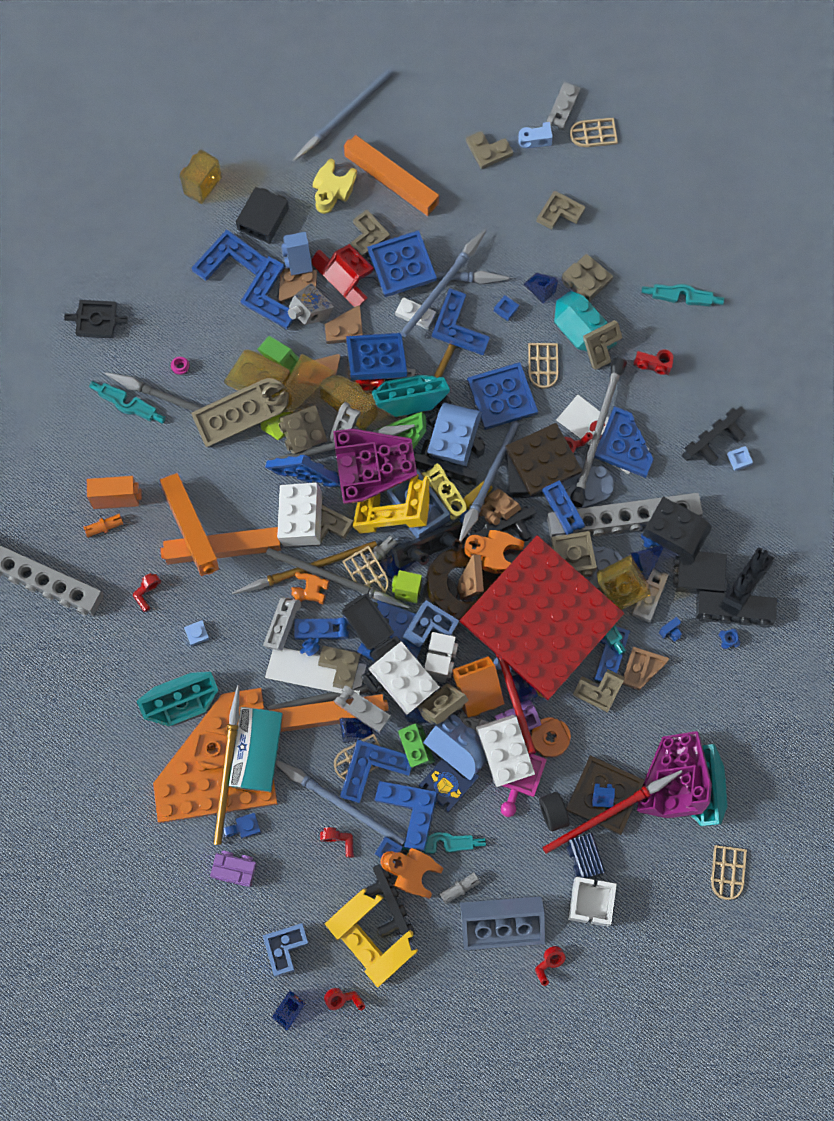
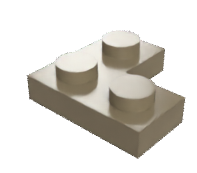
(488, 154)
(558, 206)
(372, 232)
(597, 342)
(334, 523)
(343, 662)
(600, 695)

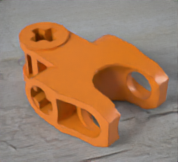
(492, 549)
(410, 870)

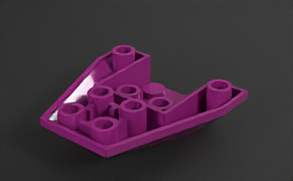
(371, 463)
(687, 792)

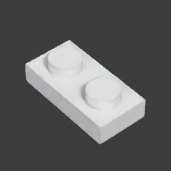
(408, 308)

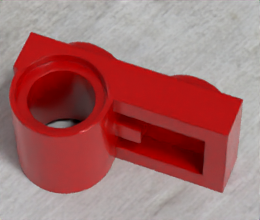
(647, 361)

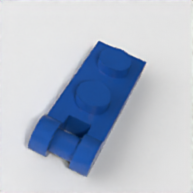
(563, 507)
(320, 629)

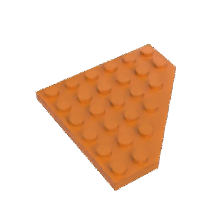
(193, 791)

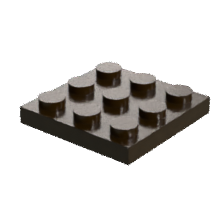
(543, 459)
(603, 773)

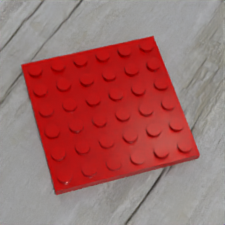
(542, 617)

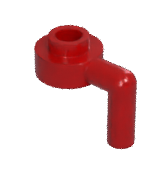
(369, 384)
(579, 443)
(148, 583)
(331, 835)
(553, 958)
(336, 999)

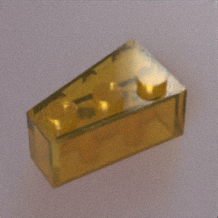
(305, 381)

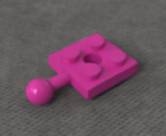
(525, 786)

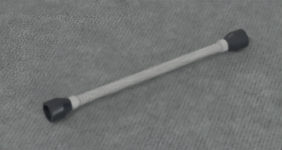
(617, 369)

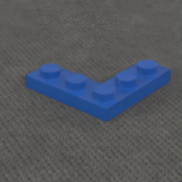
(227, 246)
(257, 298)
(449, 332)
(610, 657)
(363, 757)
(423, 807)

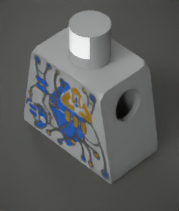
(310, 306)

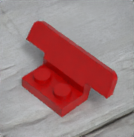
(344, 272)

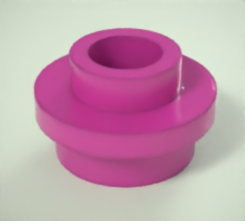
(177, 361)

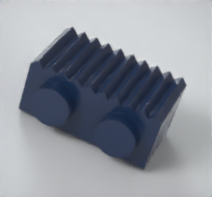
(586, 857)

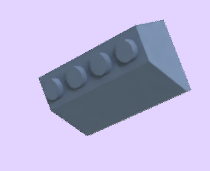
(503, 923)

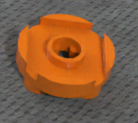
(206, 740)
(560, 743)

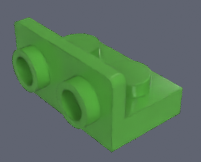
(416, 751)

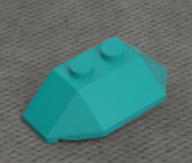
(577, 318)
(410, 394)
(178, 698)
(718, 802)

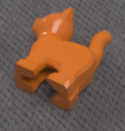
(312, 589)

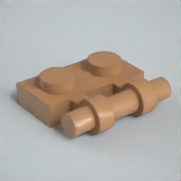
(502, 505)

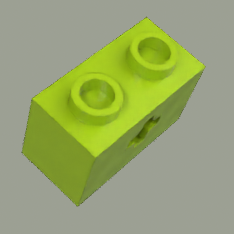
(407, 586)

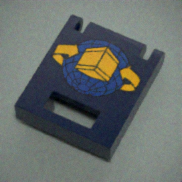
(447, 784)

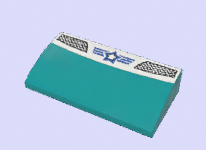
(255, 749)

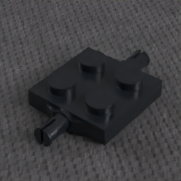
(96, 318)

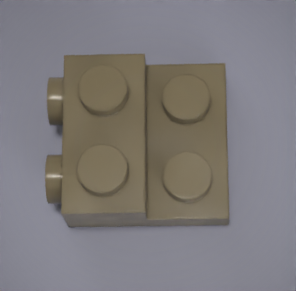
(586, 277)
(302, 429)
(577, 551)
(442, 704)

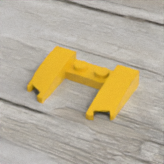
(413, 513)
(378, 965)

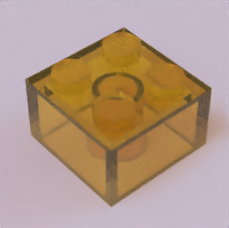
(200, 176)
(623, 583)

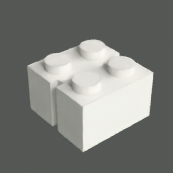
(438, 659)
(592, 902)

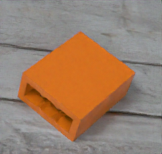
(113, 492)
(480, 685)

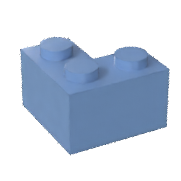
(297, 253)
(429, 620)
(279, 946)

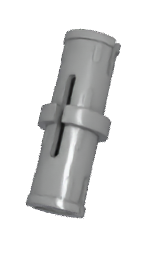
(381, 551)
(459, 888)

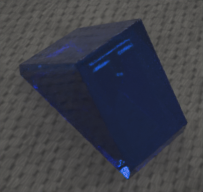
(542, 286)
(647, 559)
(524, 690)
(354, 729)
(289, 1010)

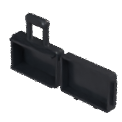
(371, 630)

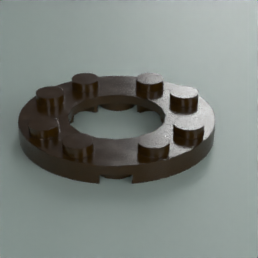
(437, 582)

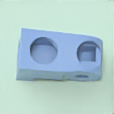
(535, 137)

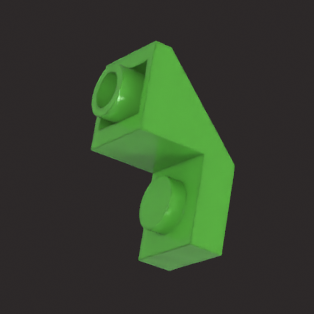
(278, 353)

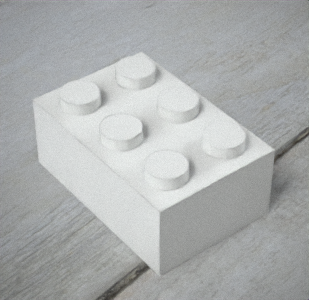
(300, 514)
(404, 677)
(505, 750)

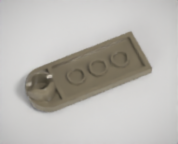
(240, 411)

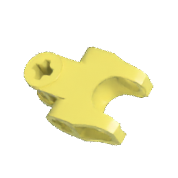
(332, 187)
(441, 484)

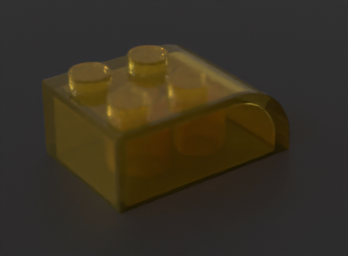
(253, 368)
(338, 389)

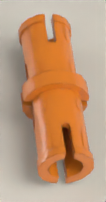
(103, 525)

